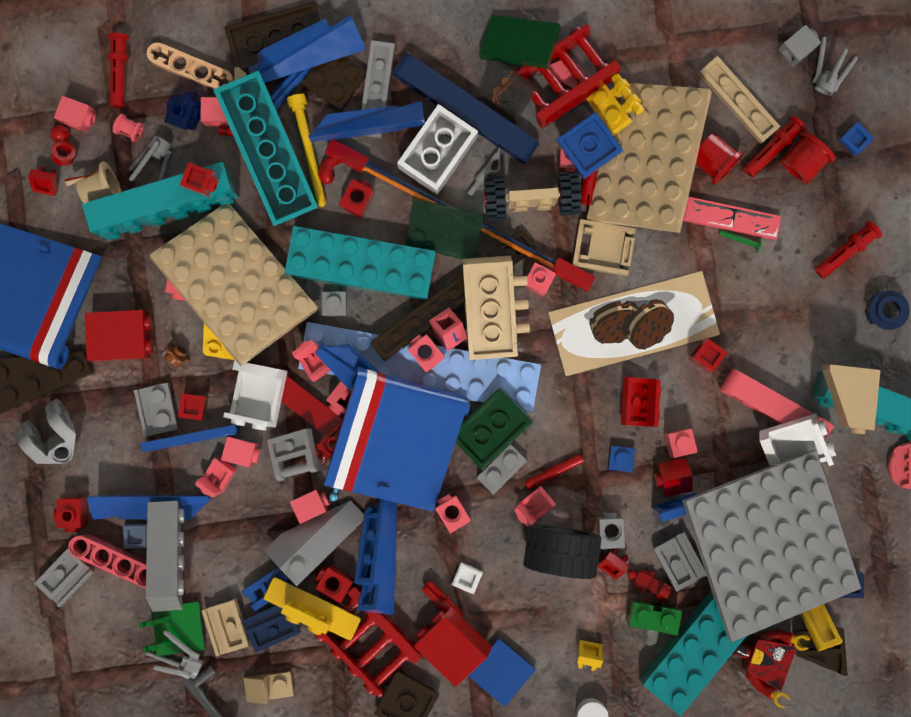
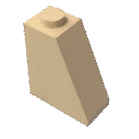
(853, 395)

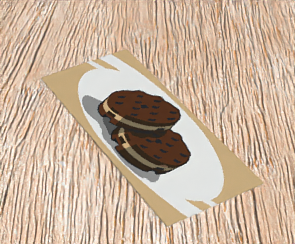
(634, 323)

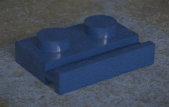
(269, 628)

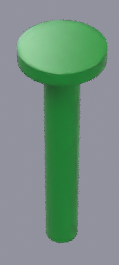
(742, 239)

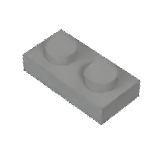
(501, 469)

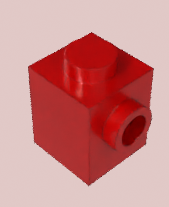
(674, 477)
(71, 513)

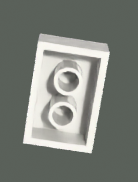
(437, 149)

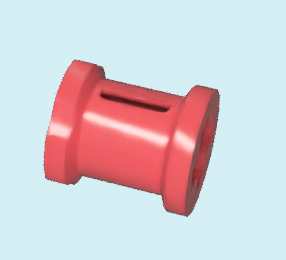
(128, 128)

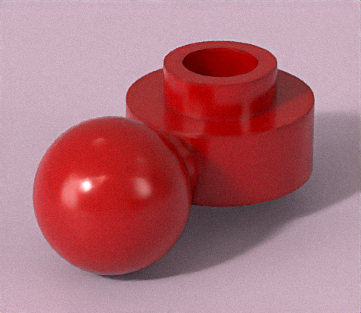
(60, 136)

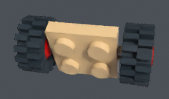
(567, 192)

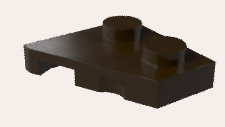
(831, 658)

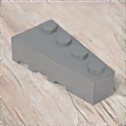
(164, 556)

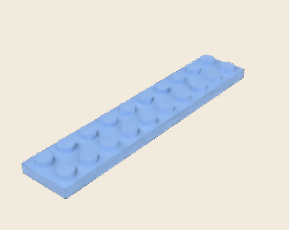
(455, 373)

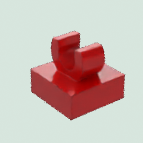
(43, 182)
(192, 406)
(613, 565)

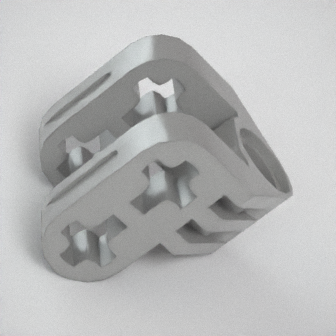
(30, 438)

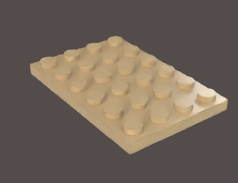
(654, 173)
(233, 283)

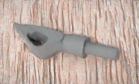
(479, 180)

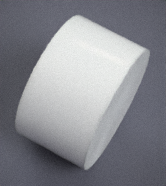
(591, 708)

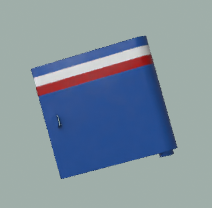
(41, 294)
(396, 438)

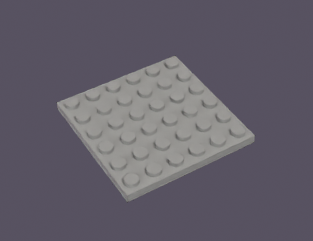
(771, 545)

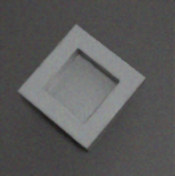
(334, 303)

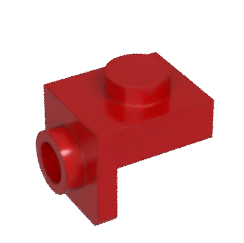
(199, 179)

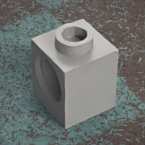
(799, 45)
(618, 538)

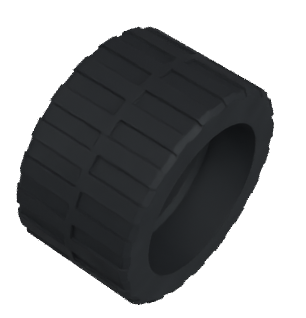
(562, 551)

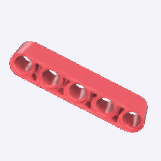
(764, 399)
(114, 563)

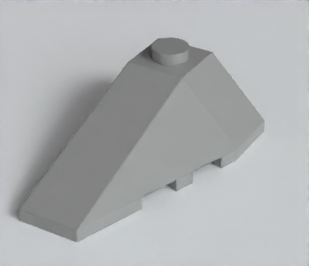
(308, 544)

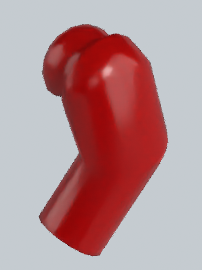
(326, 169)

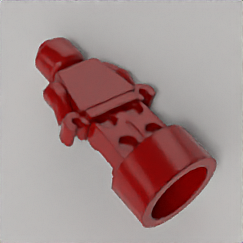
(645, 581)

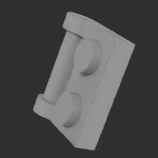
(290, 447)

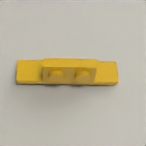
(311, 610)

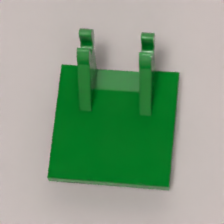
(183, 624)

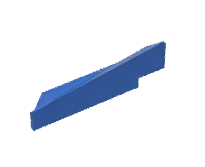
(308, 49)
(368, 122)
(342, 361)
(135, 506)
(377, 558)

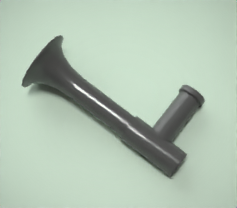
(194, 687)

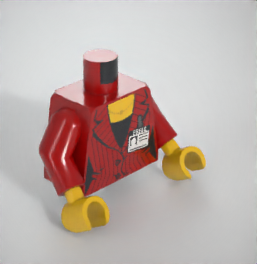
(769, 660)

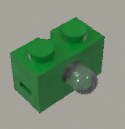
(653, 620)

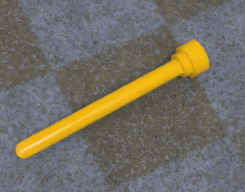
(297, 104)

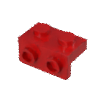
(640, 402)

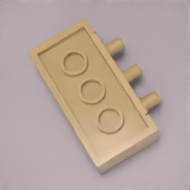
(492, 307)

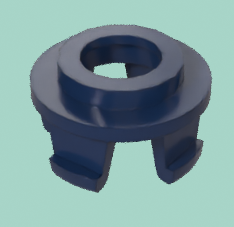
(876, 315)

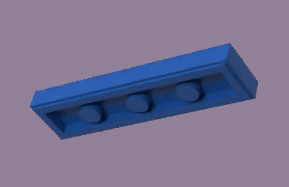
(190, 438)

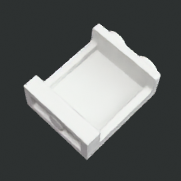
(257, 396)
(797, 438)

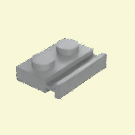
(156, 409)
(679, 561)
(64, 578)

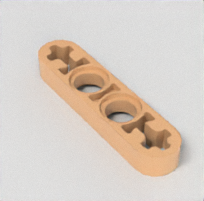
(189, 70)

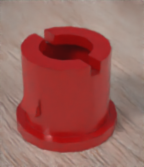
(717, 158)
(807, 158)

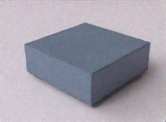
(134, 536)

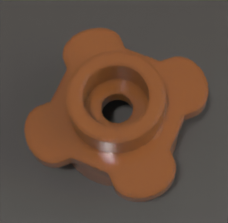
(176, 355)

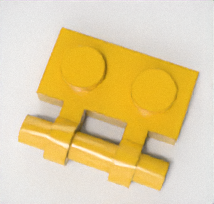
(609, 109)

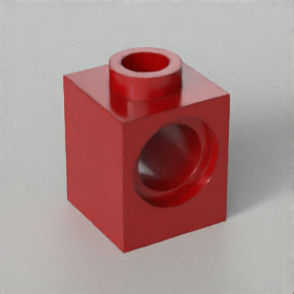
(357, 209)
(707, 355)
(345, 583)

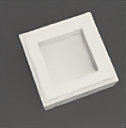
(467, 578)

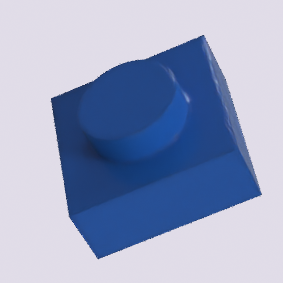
(856, 139)
(621, 458)

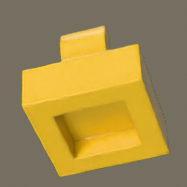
(589, 654)

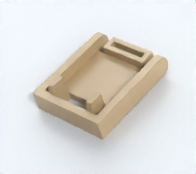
(607, 247)

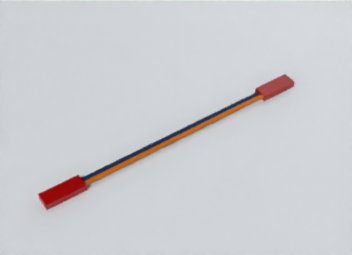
(358, 162)

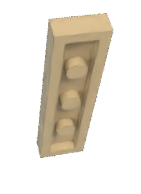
(739, 100)

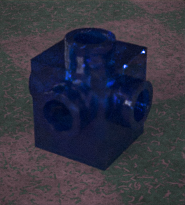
(183, 111)

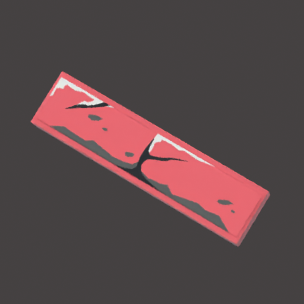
(732, 218)

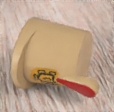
(96, 184)

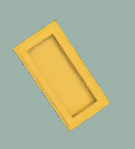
(821, 628)

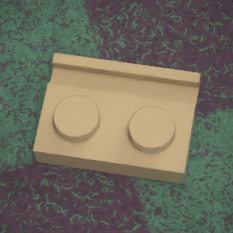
(226, 627)

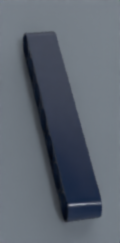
(466, 107)

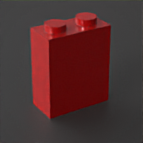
(118, 335)
(452, 646)

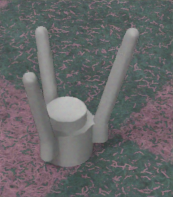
(828, 82)
(157, 149)
(187, 667)

